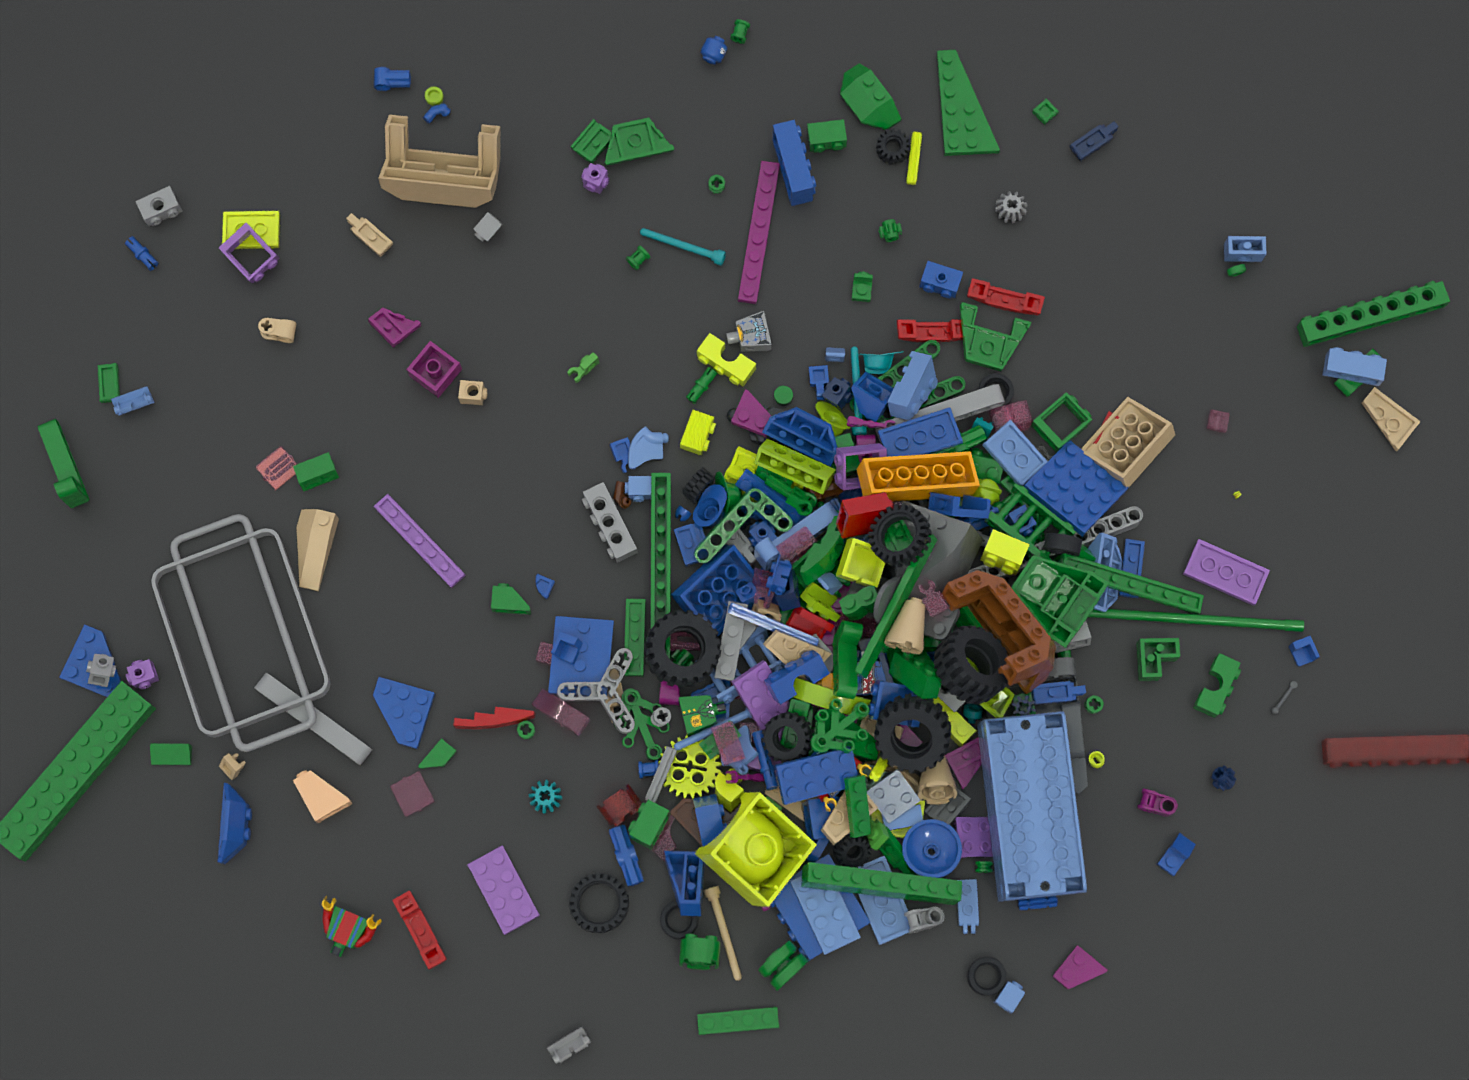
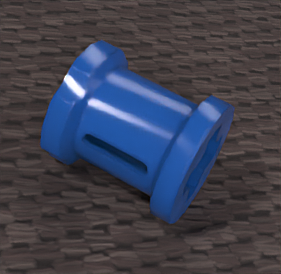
(647, 769)

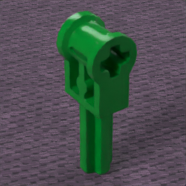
(795, 497)

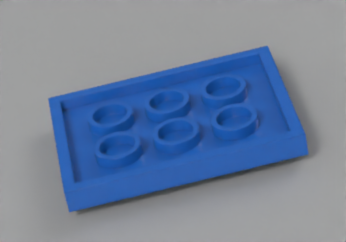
(592, 657)

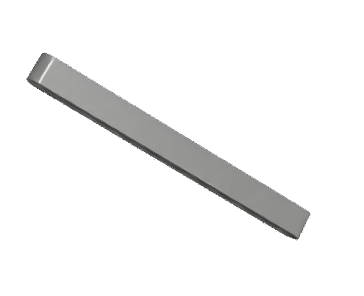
(1104, 524)

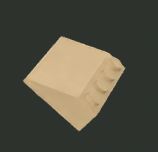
(1129, 441)

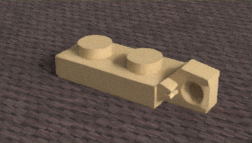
(369, 234)

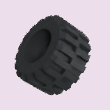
(772, 741)

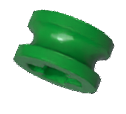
(721, 186)
(1097, 699)
(521, 733)
(983, 867)

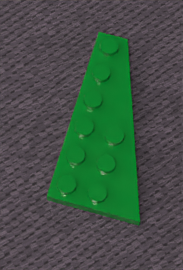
(962, 116)

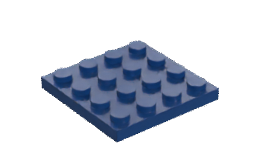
(1075, 488)

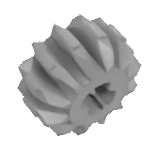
(1011, 201)

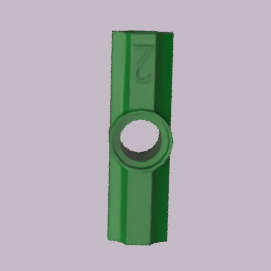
(970, 439)

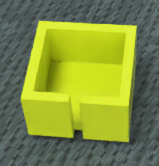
(1004, 552)
(860, 564)

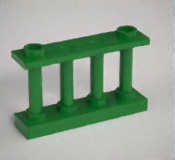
(997, 521)

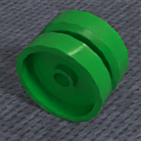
(783, 965)

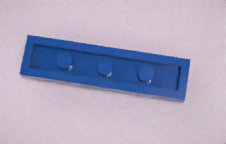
(750, 480)

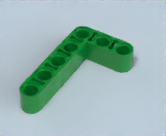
(69, 484)
(739, 520)

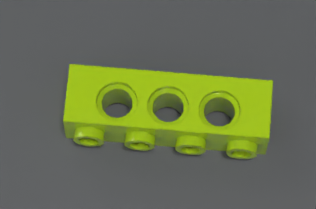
(794, 466)

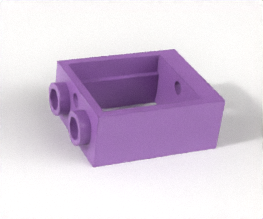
(236, 239)
(840, 461)

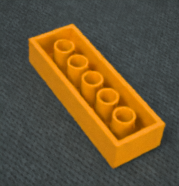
(918, 475)

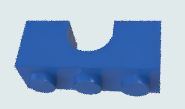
(781, 682)

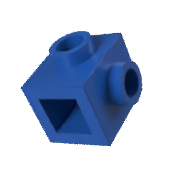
(759, 529)

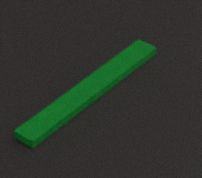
(1140, 586)
(894, 607)

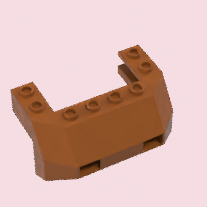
(1008, 619)

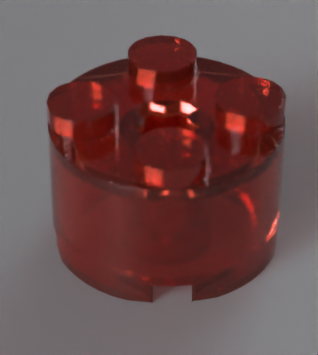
(619, 805)

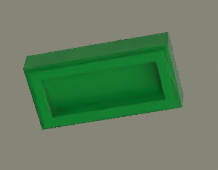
(108, 382)

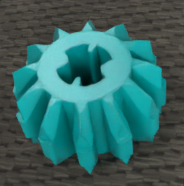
(544, 790)

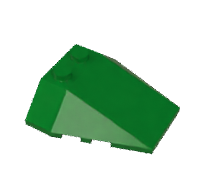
(1059, 596)

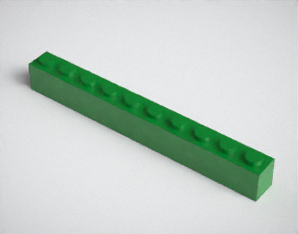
(661, 549)

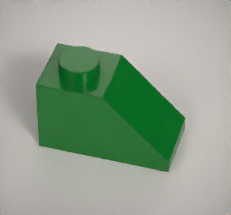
(507, 600)

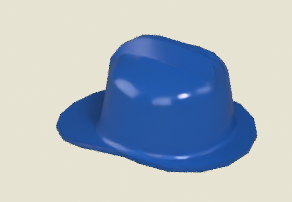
(710, 506)

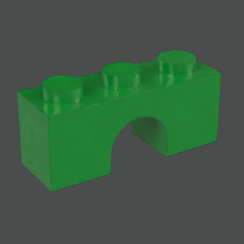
(1225, 671)

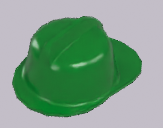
(732, 491)

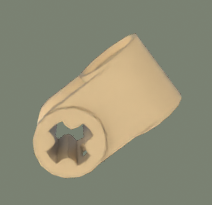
(280, 330)

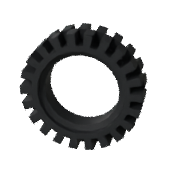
(919, 543)

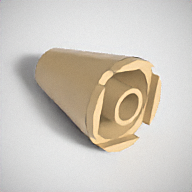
(908, 628)
(937, 784)

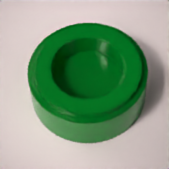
(1236, 270)
(783, 395)

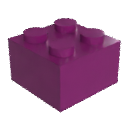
(434, 369)

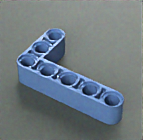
(816, 522)

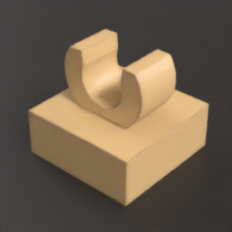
(231, 766)

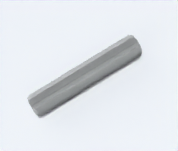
(661, 774)

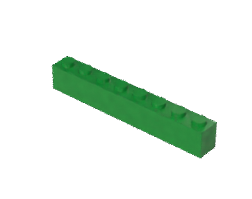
(881, 883)

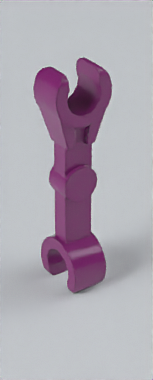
(857, 422)
(757, 777)

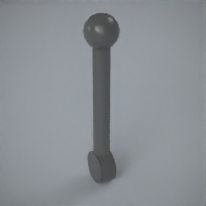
(1293, 685)

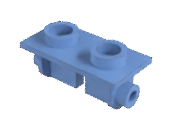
(132, 400)

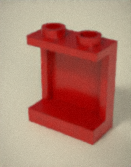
(809, 622)

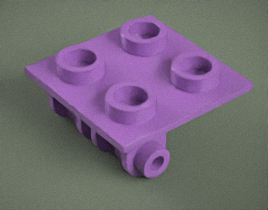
(974, 836)

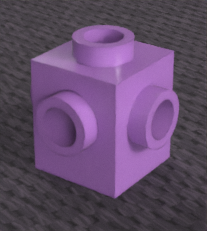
(596, 183)
(142, 674)

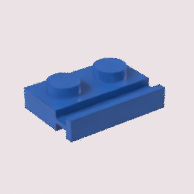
(688, 539)

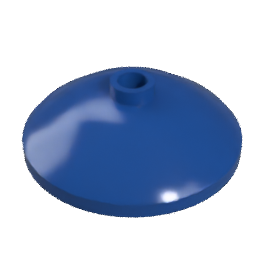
(936, 836)

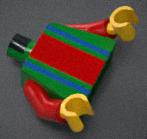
(346, 927)

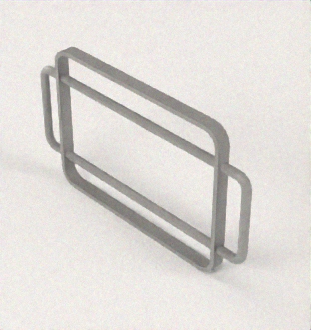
(178, 565)

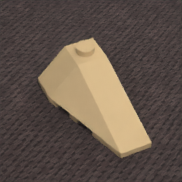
(314, 541)

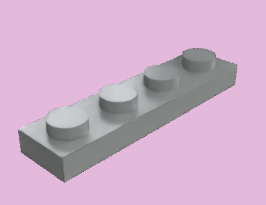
(730, 646)

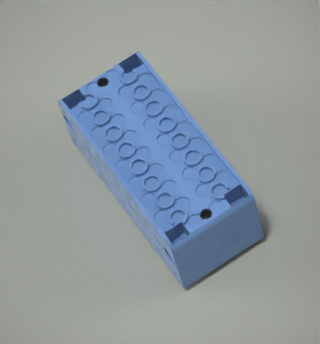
(1031, 806)

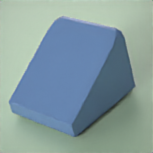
(835, 354)
(830, 582)

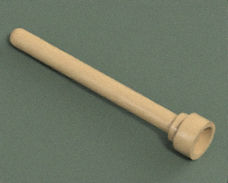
(713, 895)

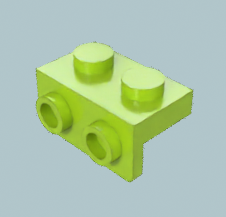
(820, 600)

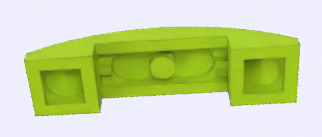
(823, 696)

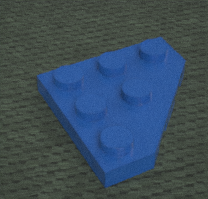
(88, 643)
(404, 709)

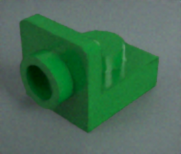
(862, 287)

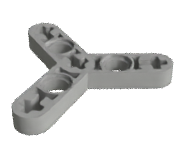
(605, 682)

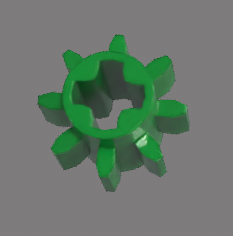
(890, 230)
(682, 658)

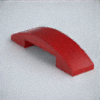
(1005, 299)
(925, 331)
(419, 929)

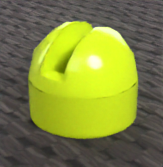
(1099, 757)

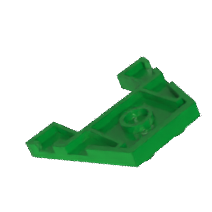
(987, 346)

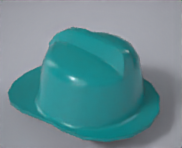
(878, 363)

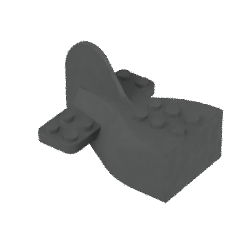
(949, 560)

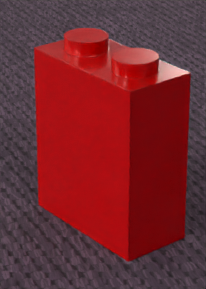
(859, 513)

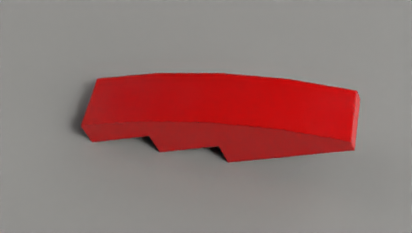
(501, 718)

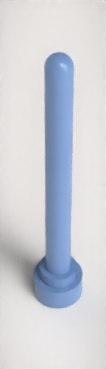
(707, 732)

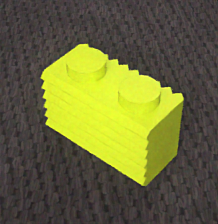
(697, 432)

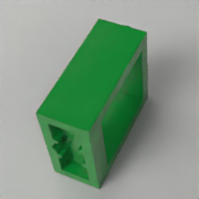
(1048, 435)

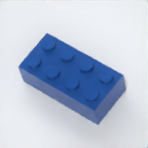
(793, 162)

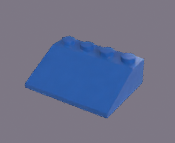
(715, 585)

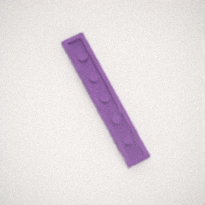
(419, 541)

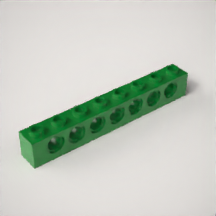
(1434, 291)

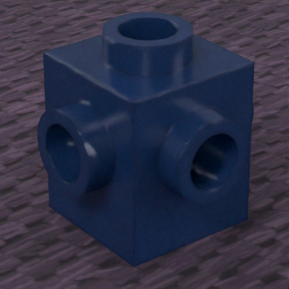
(838, 392)

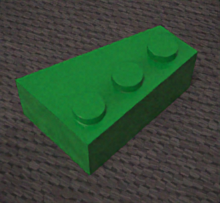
(916, 673)
(863, 751)

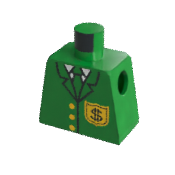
(699, 712)

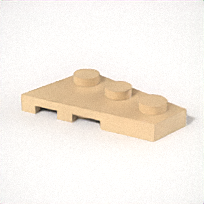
(1390, 418)

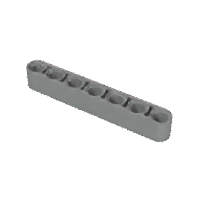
(964, 405)
(323, 725)

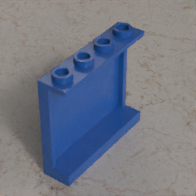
(793, 915)

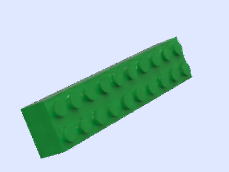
(73, 771)

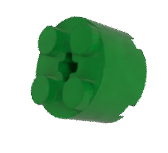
(699, 952)

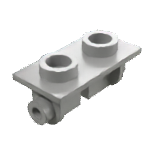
(573, 1042)

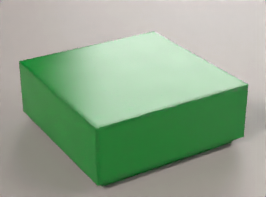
(1045, 111)

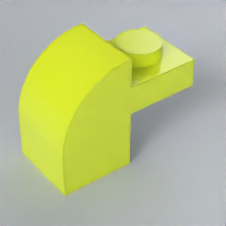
(728, 793)

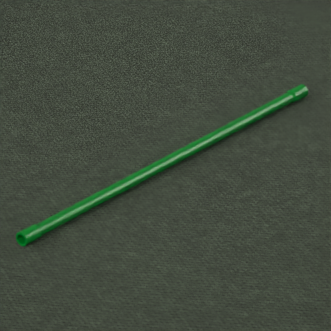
(1287, 625)

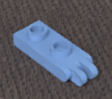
(968, 906)

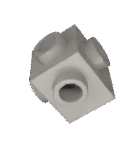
(101, 670)

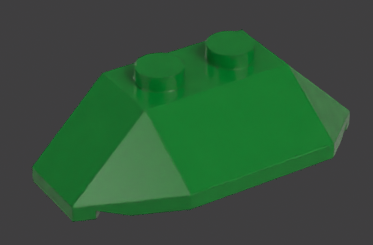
(868, 98)

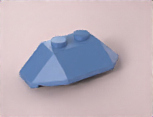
(1106, 553)

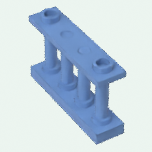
(757, 638)

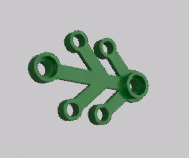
(641, 721)
(838, 729)

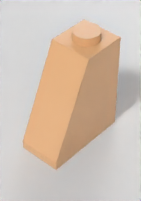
(320, 796)

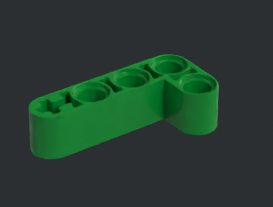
(845, 659)

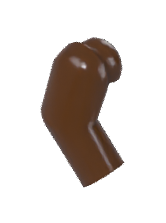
(619, 496)

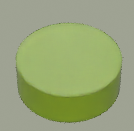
(434, 96)

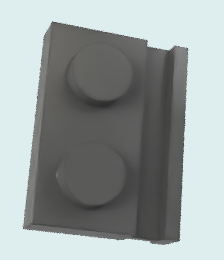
(950, 810)

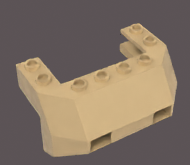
(440, 175)

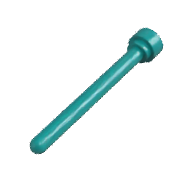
(716, 256)
(855, 376)

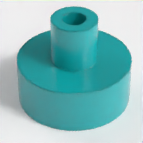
(972, 712)

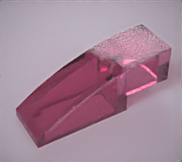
(561, 712)

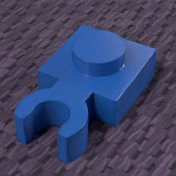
(620, 452)

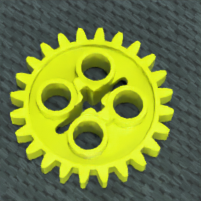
(687, 785)

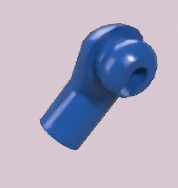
(435, 110)

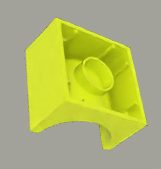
(757, 850)

